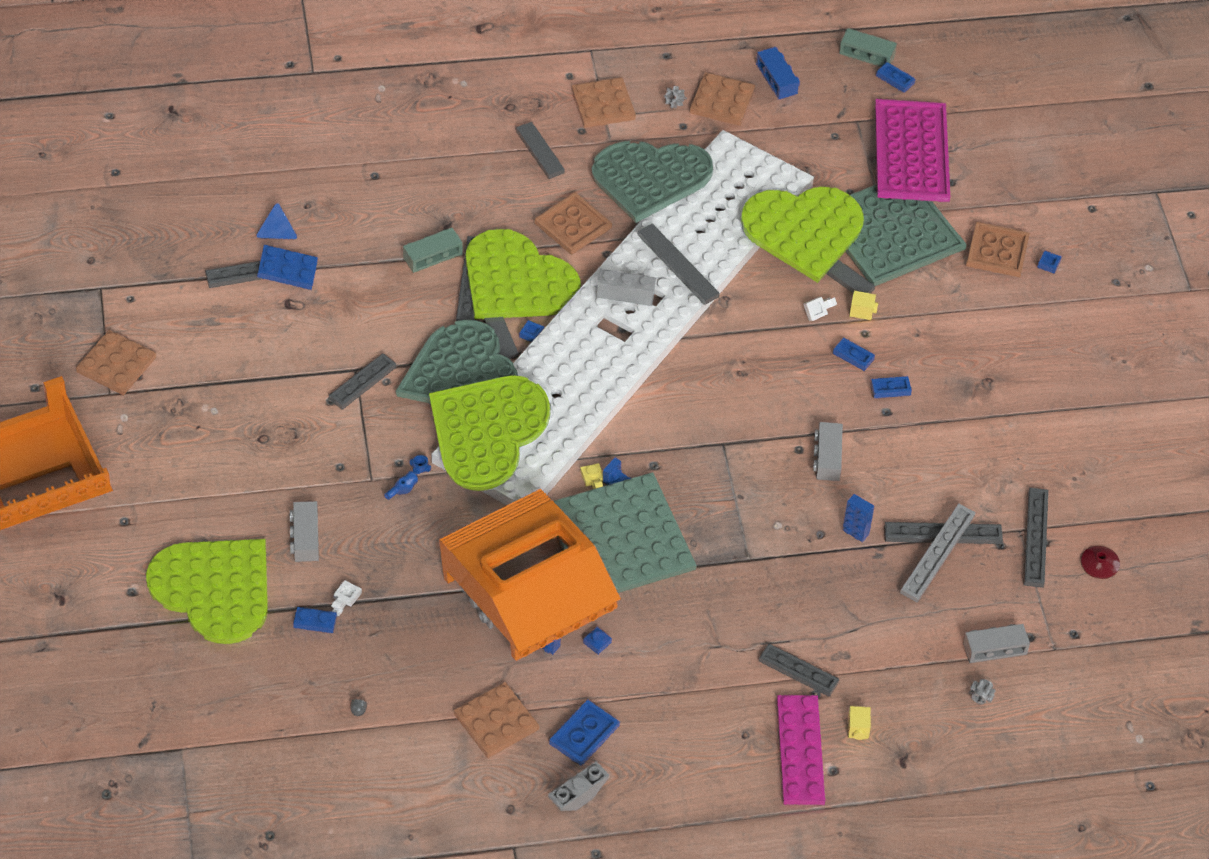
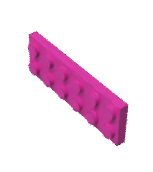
(800, 750)

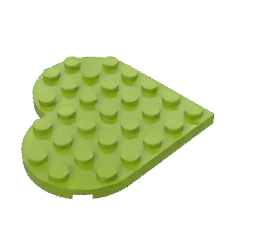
(806, 229)
(512, 278)
(485, 426)
(215, 584)

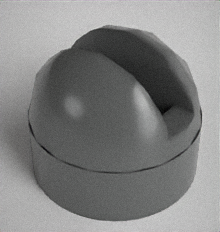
(358, 707)

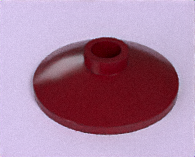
(1097, 567)

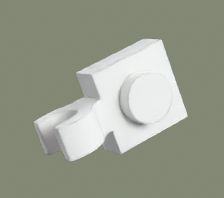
(817, 307)
(345, 595)

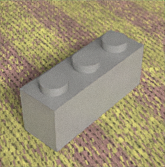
(626, 287)
(828, 451)
(304, 531)
(996, 643)

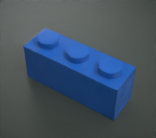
(777, 73)

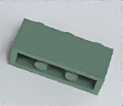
(867, 48)
(432, 250)

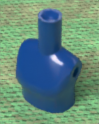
(403, 485)

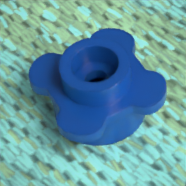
(420, 460)

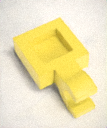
(592, 475)

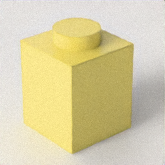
(863, 305)
(859, 722)

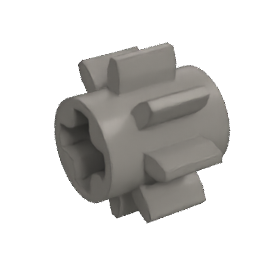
(680, 97)
(982, 691)

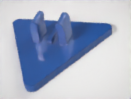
(277, 225)

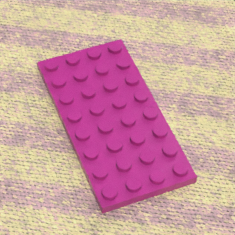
(912, 150)

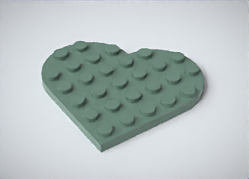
(650, 178)
(455, 358)

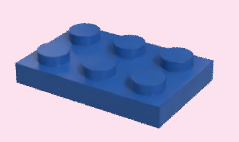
(287, 267)
(584, 732)

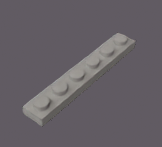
(937, 553)

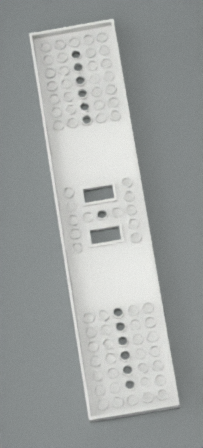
(602, 372)

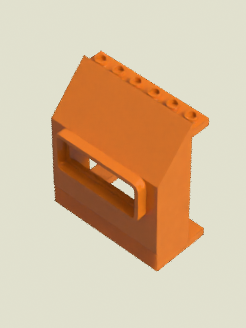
(43, 444)
(543, 599)

